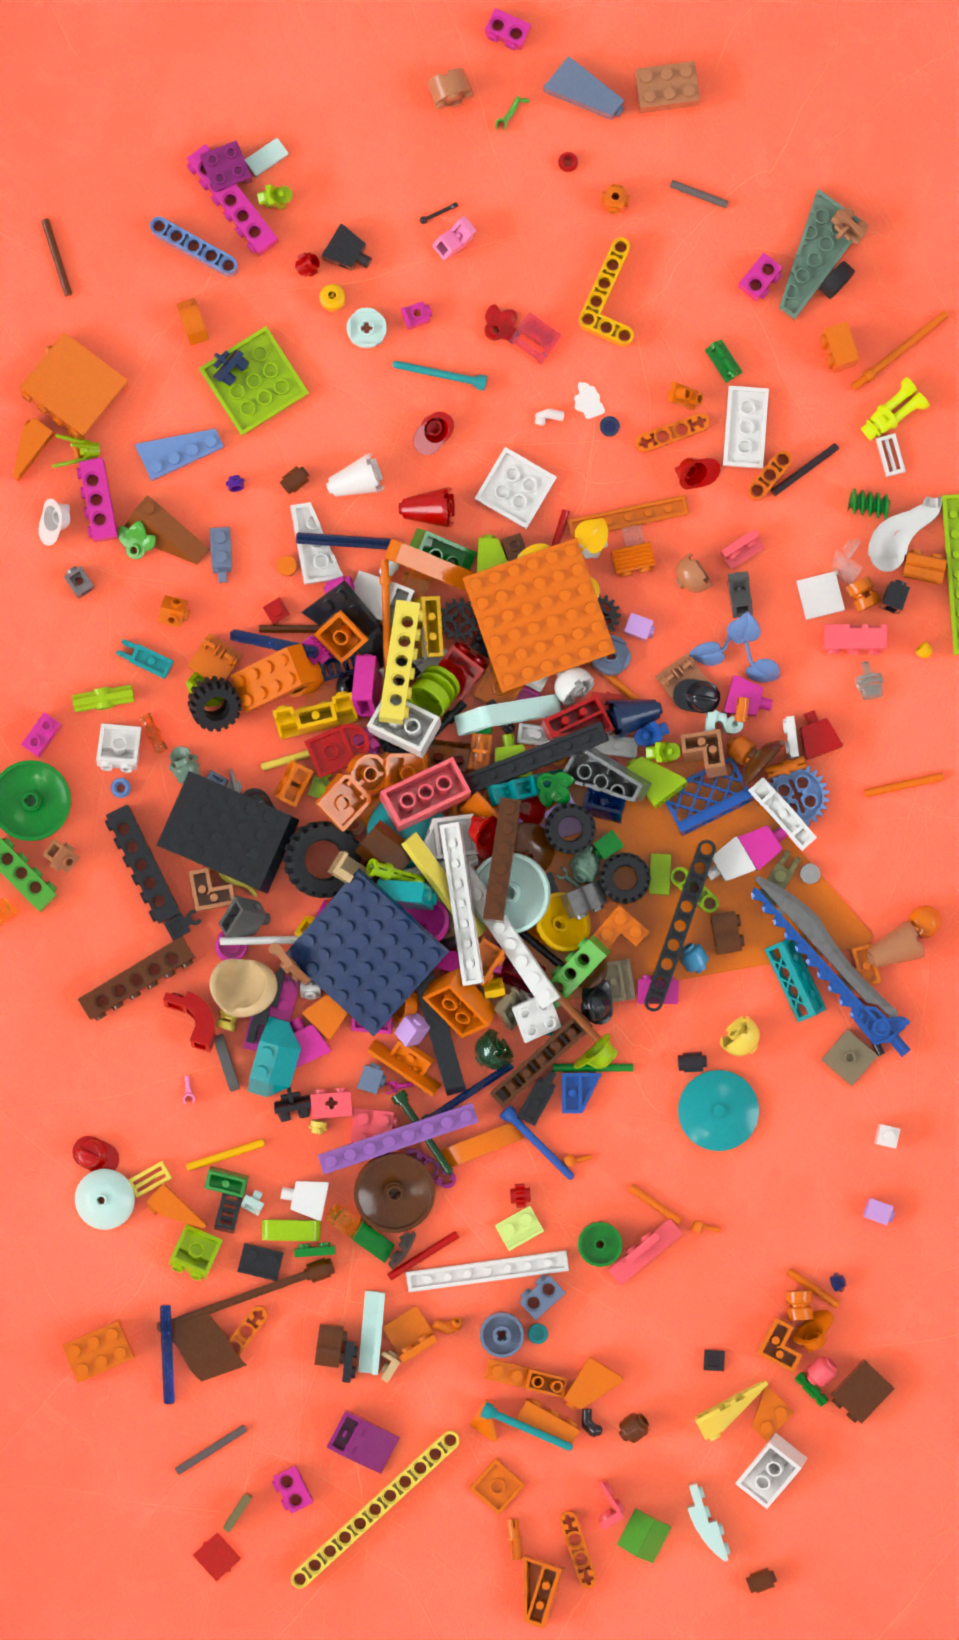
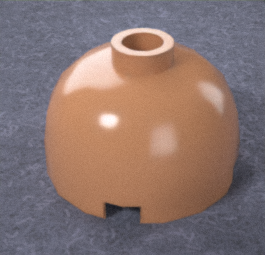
(692, 575)

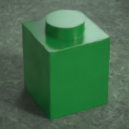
(607, 845)

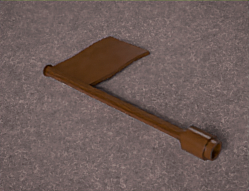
(206, 1344)

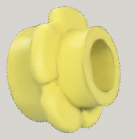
(318, 1126)

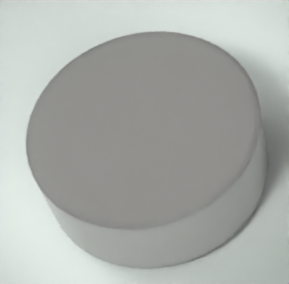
(810, 873)

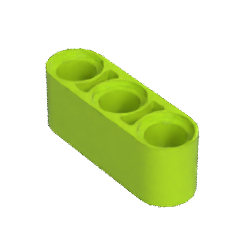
(704, 894)
(291, 1230)

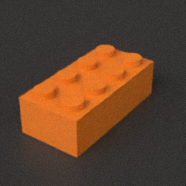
(273, 677)

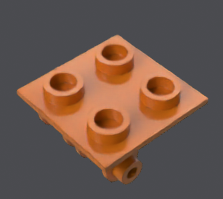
(214, 658)

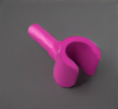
(395, 1086)

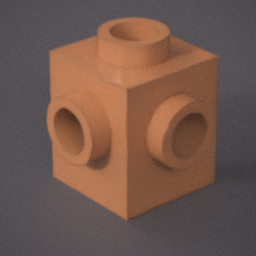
(61, 856)

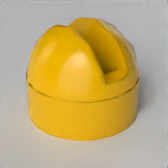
(924, 650)

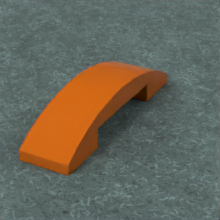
(482, 1144)

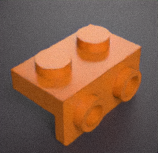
(490, 957)

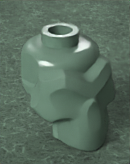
(183, 762)
(585, 866)

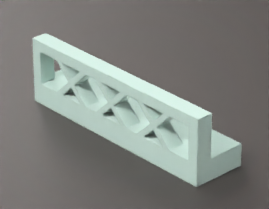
(371, 1332)

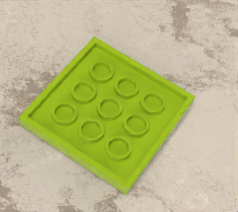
(262, 388)

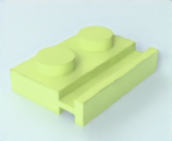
(519, 1228)

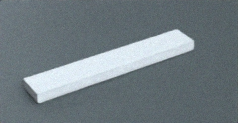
(623, 747)

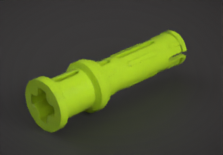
(387, 872)

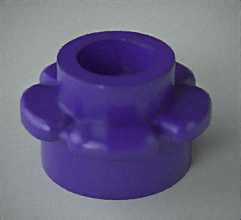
(235, 483)

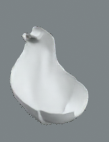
(888, 548)

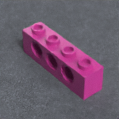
(97, 468)

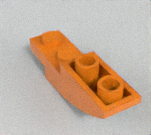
(525, 1378)

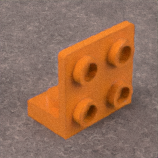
(410, 1334)

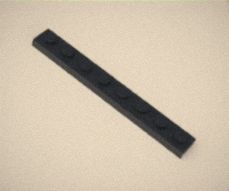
(536, 757)

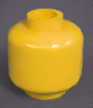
(328, 292)

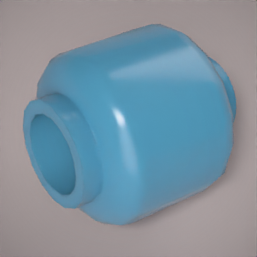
(693, 958)

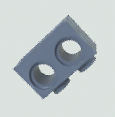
(545, 1300)

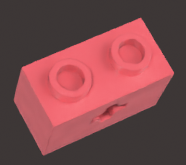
(321, 1110)

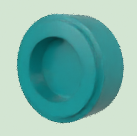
(537, 1333)

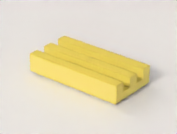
(164, 1170)

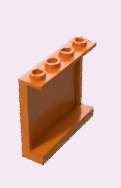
(72, 386)

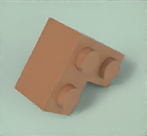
(706, 747)
(205, 895)

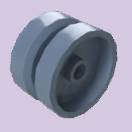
(513, 1337)

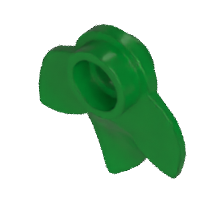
(557, 790)

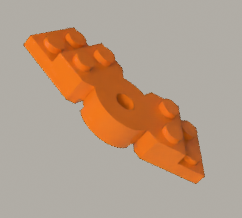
(350, 791)

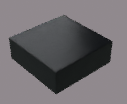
(713, 1360)

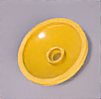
(569, 931)

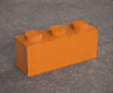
(548, 1420)

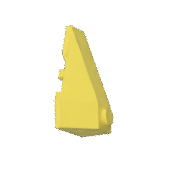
(719, 1417)

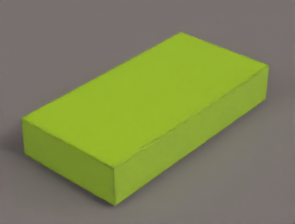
(660, 874)

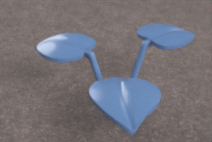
(739, 631)

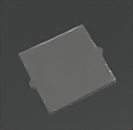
(422, 650)

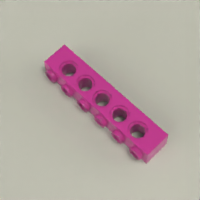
(259, 244)

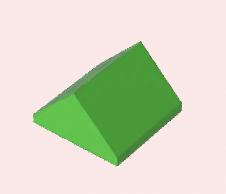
(643, 1536)

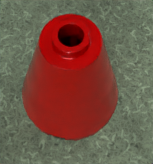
(430, 507)

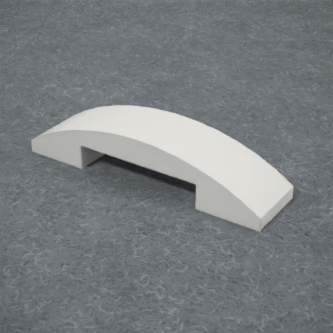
(782, 813)

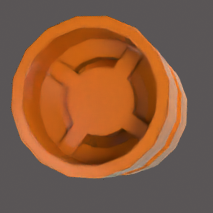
(860, 587)
(799, 1305)

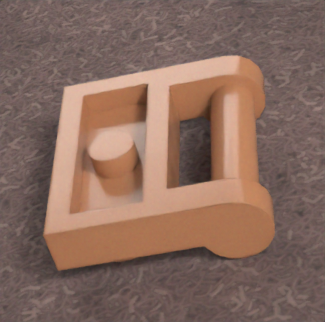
(288, 964)

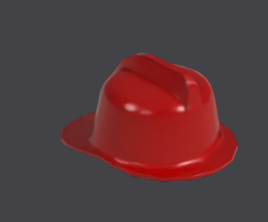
(433, 433)
(697, 472)
(482, 833)
(95, 1154)

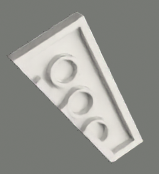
(316, 561)

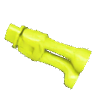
(884, 419)

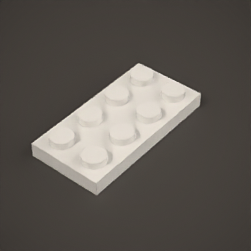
(745, 427)

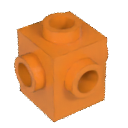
(615, 206)
(173, 611)

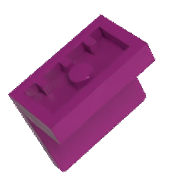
(226, 166)

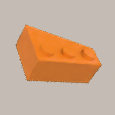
(540, 1589)

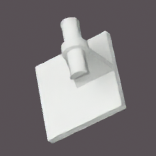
(534, 1020)

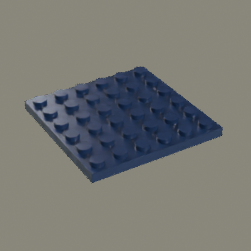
(367, 952)

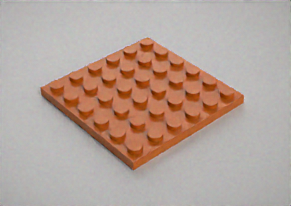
(538, 615)

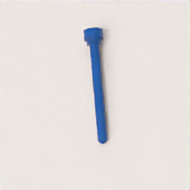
(509, 1115)

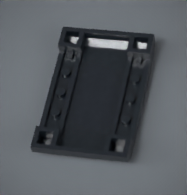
(227, 832)

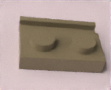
(620, 980)
(504, 1009)

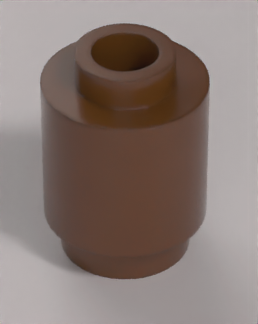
(294, 479)
(761, 1580)

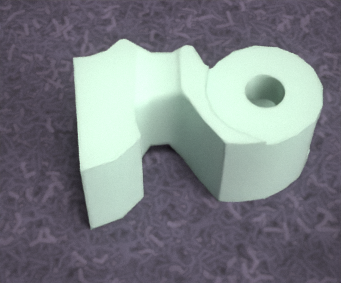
(728, 724)

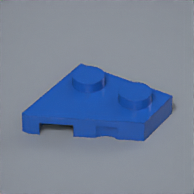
(577, 1090)

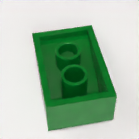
(443, 548)

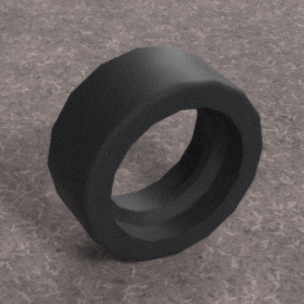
(837, 279)

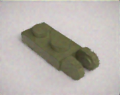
(780, 875)

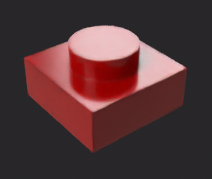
(276, 611)

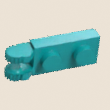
(147, 659)

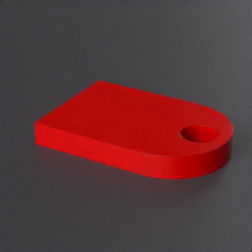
(335, 748)

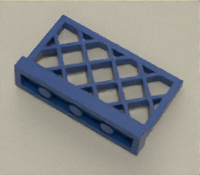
(715, 811)

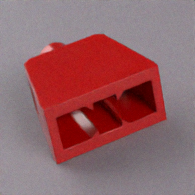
(818, 736)

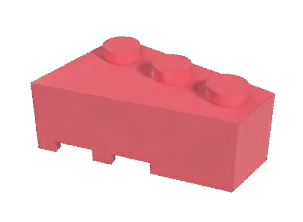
(854, 638)

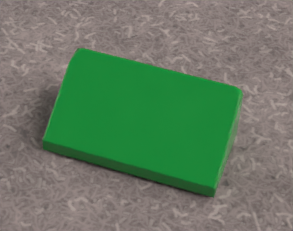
(226, 1181)
(373, 1242)

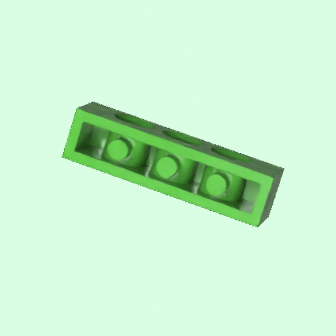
(38, 900)
(596, 952)

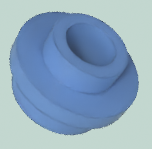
(116, 783)

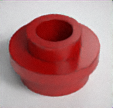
(568, 155)

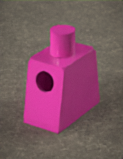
(746, 689)
(762, 844)
(310, 1040)

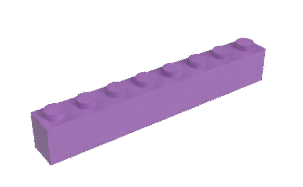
(397, 1138)

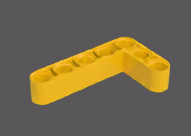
(603, 294)

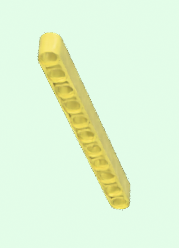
(369, 1517)

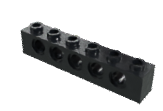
(125, 816)

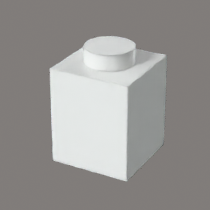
(887, 1136)

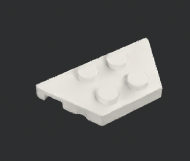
(433, 835)

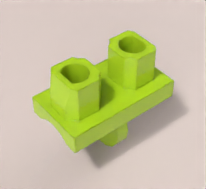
(275, 196)
(663, 752)

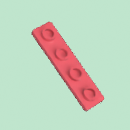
(643, 1253)

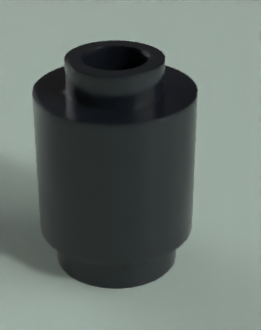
(692, 1062)

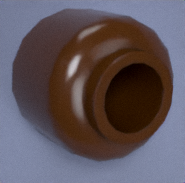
(633, 1427)

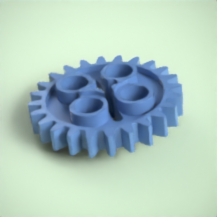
(813, 789)

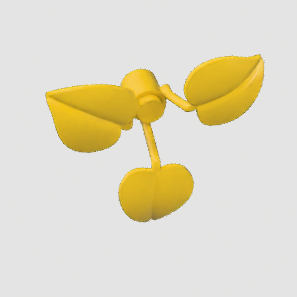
(590, 534)

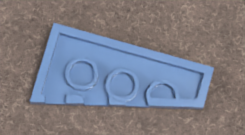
(175, 452)

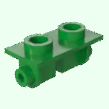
(723, 360)

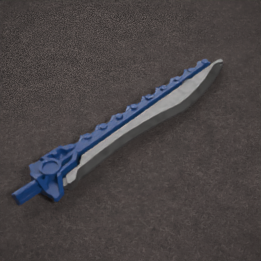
(868, 1018)

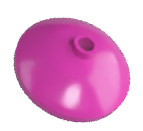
(433, 921)

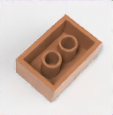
(667, 87)

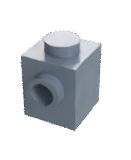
(371, 1078)

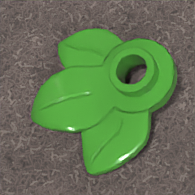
(136, 537)

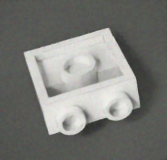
(118, 747)

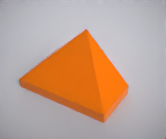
(483, 1425)

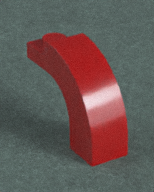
(204, 1030)

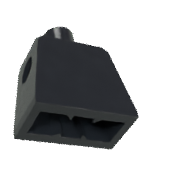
(346, 250)

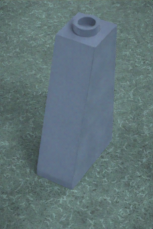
(582, 89)

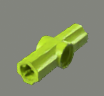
(103, 698)

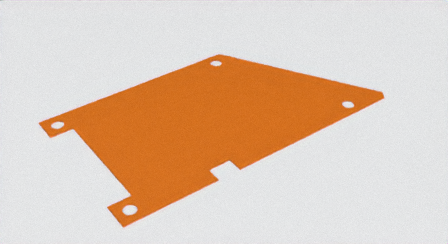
(655, 832)

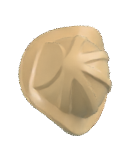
(243, 987)

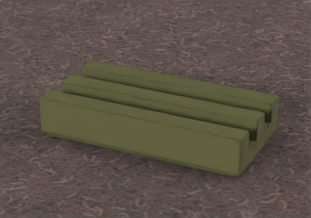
(237, 1512)

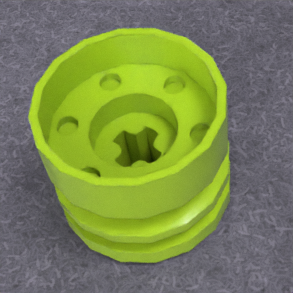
(435, 690)

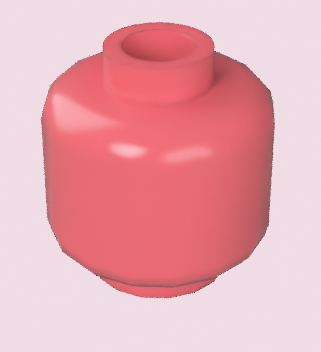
(822, 1371)

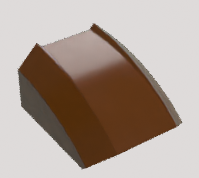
(385, 846)

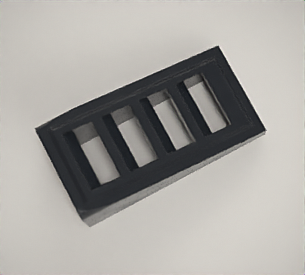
(223, 1227)

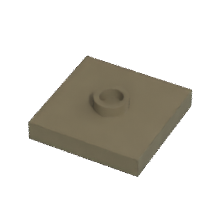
(849, 1057)

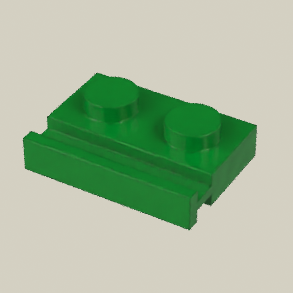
(305, 1250)

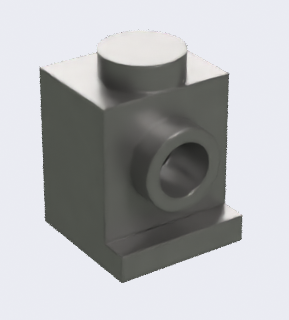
(75, 573)

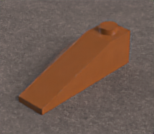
(169, 533)

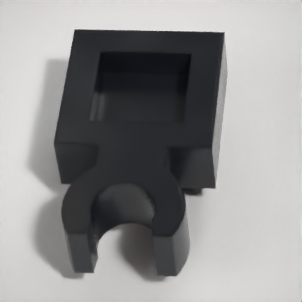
(179, 925)

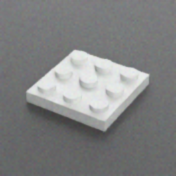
(515, 488)

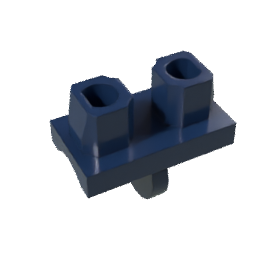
(235, 359)

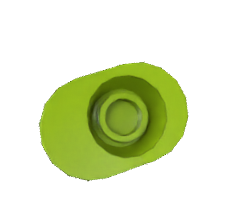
(599, 1055)

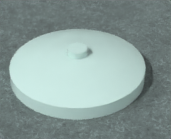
(527, 892)

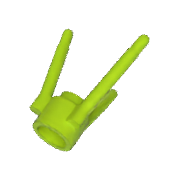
(87, 449)

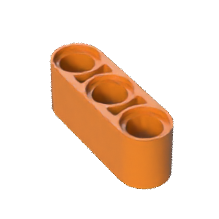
(762, 482)

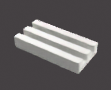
(882, 455)

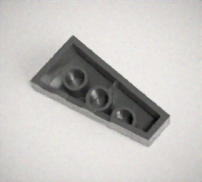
(606, 775)

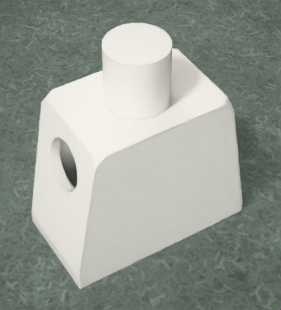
(730, 862)
(307, 1197)

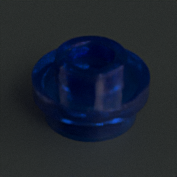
(838, 1282)

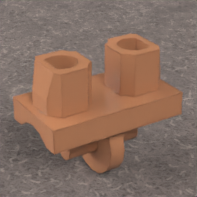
(847, 227)

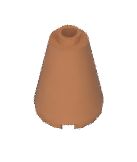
(896, 947)

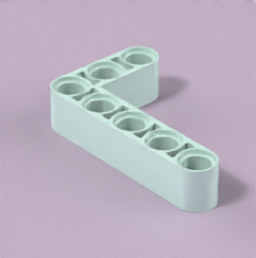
(506, 713)

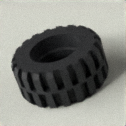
(296, 852)

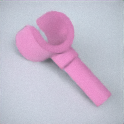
(188, 1090)

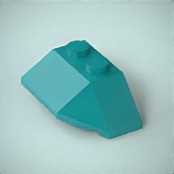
(274, 1059)

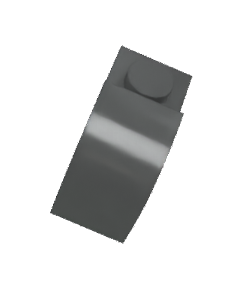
(739, 593)

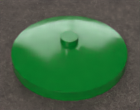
(33, 800)

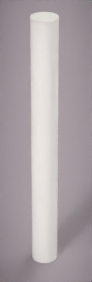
(258, 940)

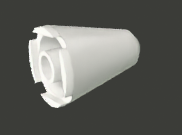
(357, 478)

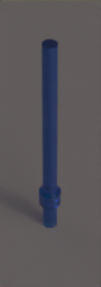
(471, 1091)

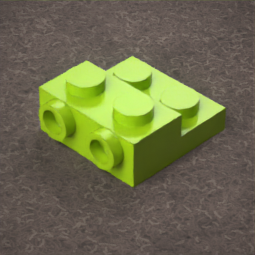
(195, 1252)

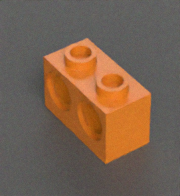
(293, 783)

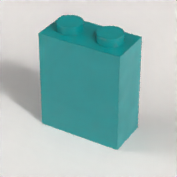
(410, 894)

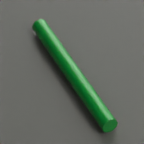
(587, 1068)

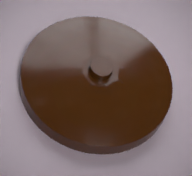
(394, 1192)

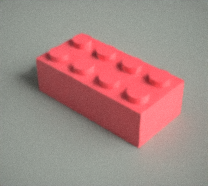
(425, 794)

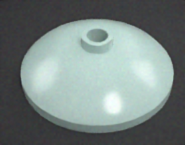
(117, 1194)

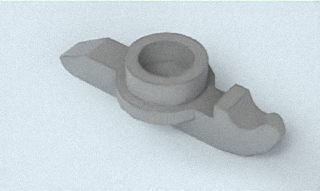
(234, 784)

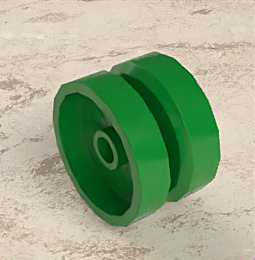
(604, 1255)

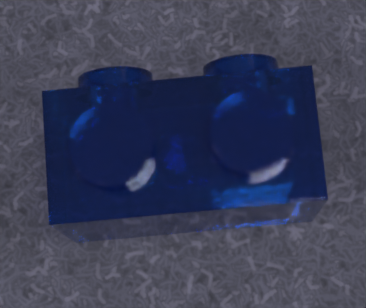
(604, 805)

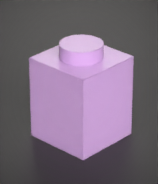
(639, 627)
(412, 1029)
(879, 1211)

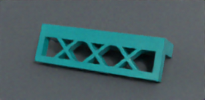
(799, 978)

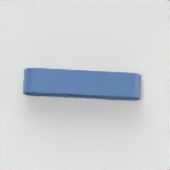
(187, 239)

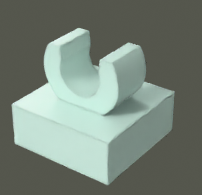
(253, 1203)

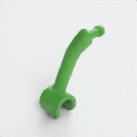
(512, 110)

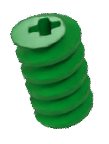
(868, 503)

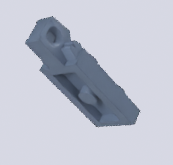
(221, 552)

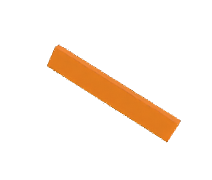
(637, 514)

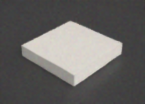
(820, 595)

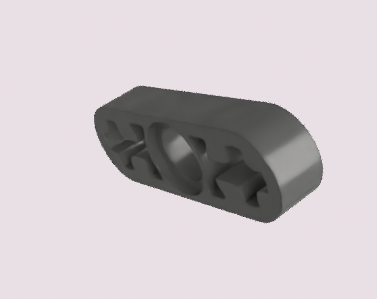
(226, 1063)

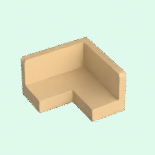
(344, 867)

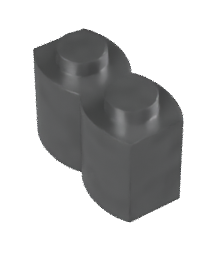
(584, 899)

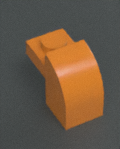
(192, 321)

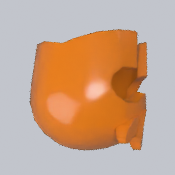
(925, 921)

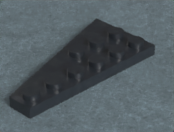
(346, 600)

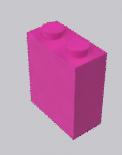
(366, 685)

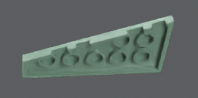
(815, 256)

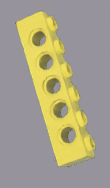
(403, 611)

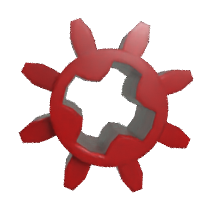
(307, 264)
(520, 1195)

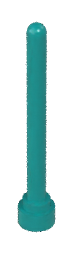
(477, 381)
(491, 1412)

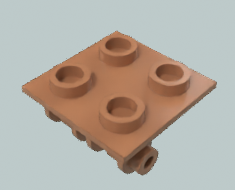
(680, 670)

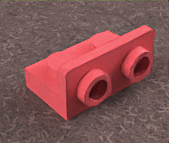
(742, 549)

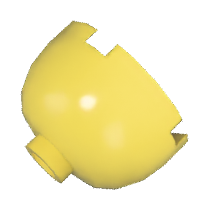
(742, 1037)

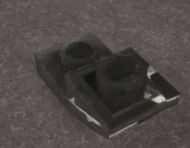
(406, 1243)

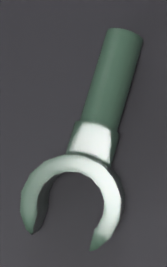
(568, 878)

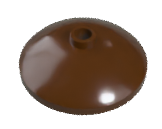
(759, 759)
(533, 841)

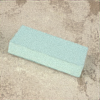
(266, 157)

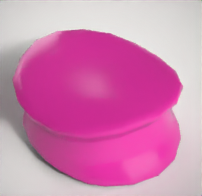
(229, 951)

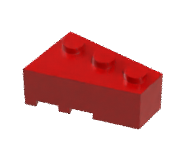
(575, 718)

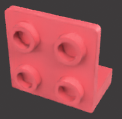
(610, 1516)

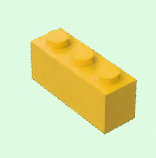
(432, 625)

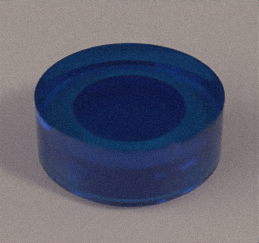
(609, 426)

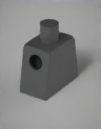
(243, 918)

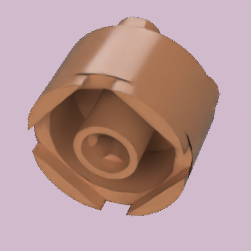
(450, 88)

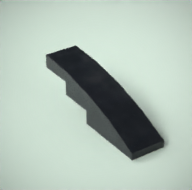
(262, 1017)

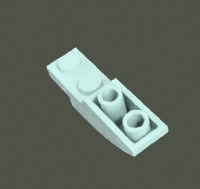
(710, 1531)

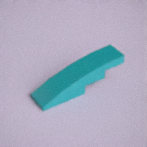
(517, 789)

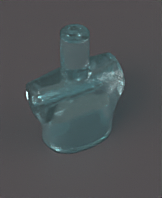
(870, 683)

